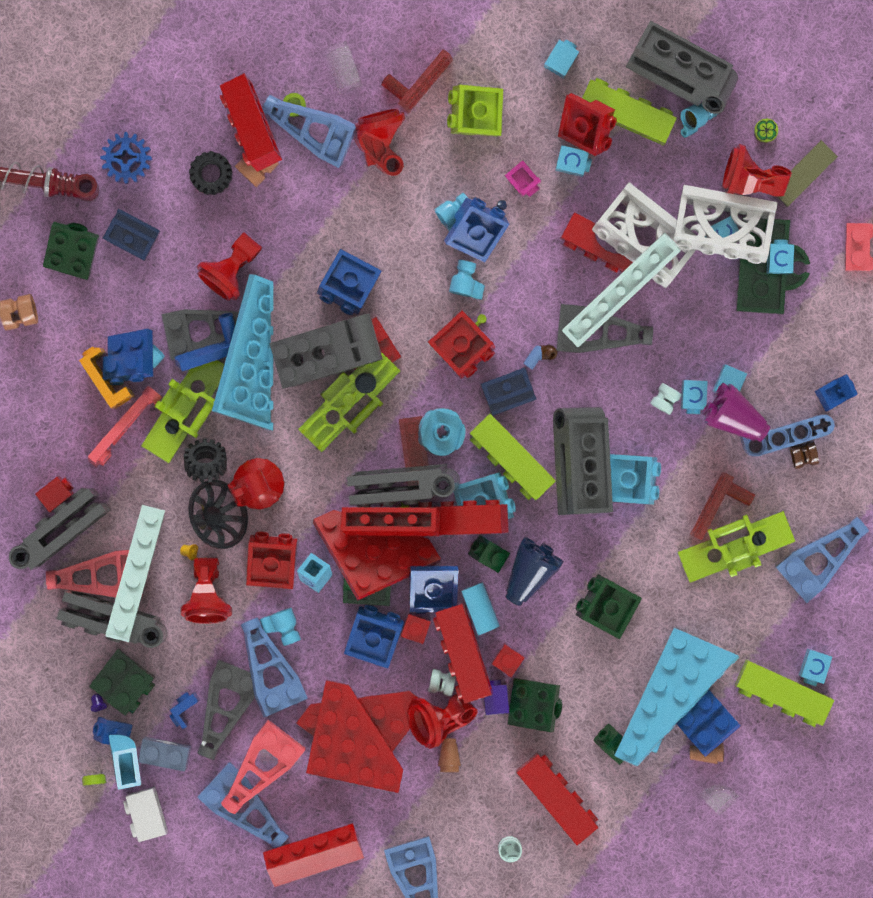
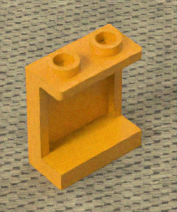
(112, 398)

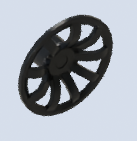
(213, 516)

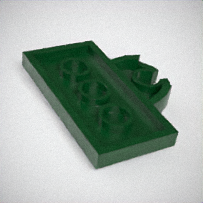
(763, 291)

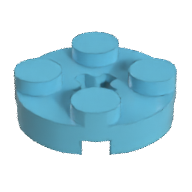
(428, 431)

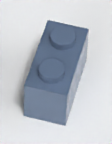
(164, 753)

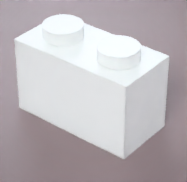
(145, 814)

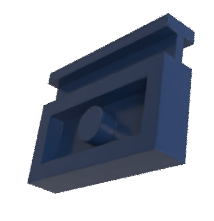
(131, 234)
(508, 391)

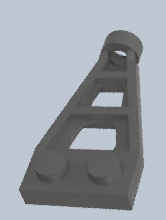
(569, 312)
(178, 333)
(234, 679)

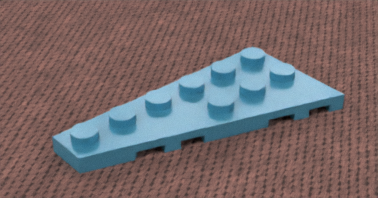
(248, 368)
(677, 684)

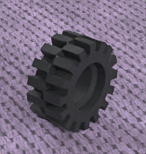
(204, 160)
(205, 470)

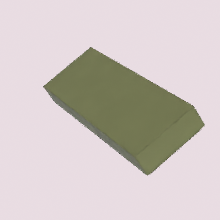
(807, 171)

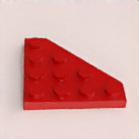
(373, 561)
(385, 710)
(349, 743)

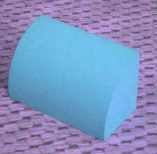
(480, 608)
(124, 761)

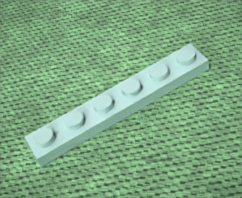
(621, 289)
(135, 573)

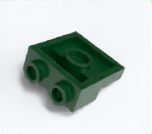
(607, 606)
(123, 682)

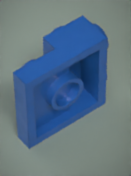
(477, 229)
(348, 283)
(129, 357)
(432, 588)
(374, 636)
(708, 724)

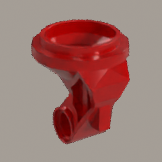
(374, 136)
(746, 177)
(222, 275)
(257, 484)
(205, 604)
(432, 724)

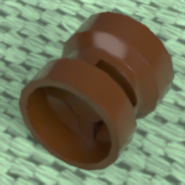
(804, 455)

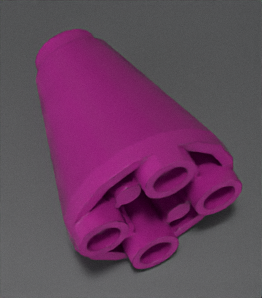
(735, 414)

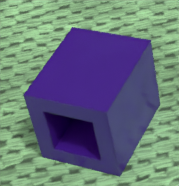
(498, 701)

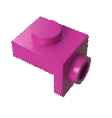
(523, 180)

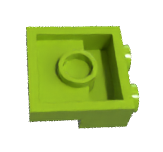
(475, 110)

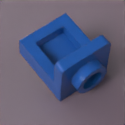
(836, 392)
(184, 702)
(106, 727)

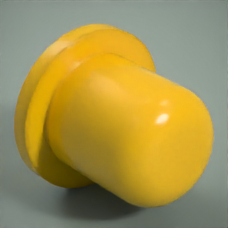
(189, 551)

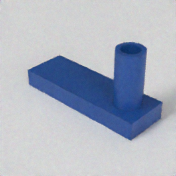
(211, 352)

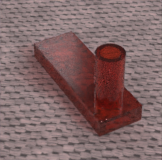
(410, 97)
(413, 452)
(723, 487)

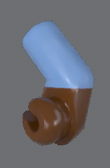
(540, 352)

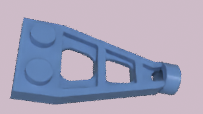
(338, 137)
(801, 577)
(281, 696)
(217, 791)
(410, 855)

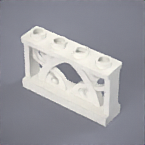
(625, 240)
(714, 243)

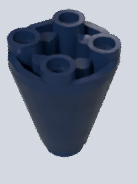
(531, 570)

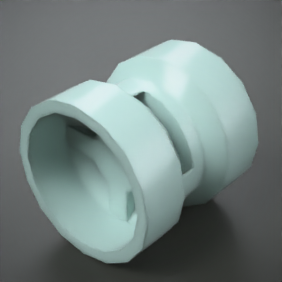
(667, 393)
(447, 682)
(511, 852)

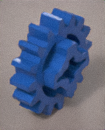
(126, 168)

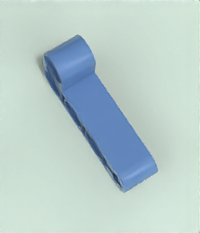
(789, 438)

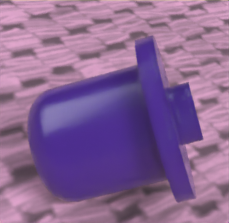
(97, 703)

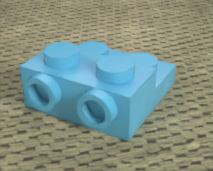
(634, 479)
(486, 488)

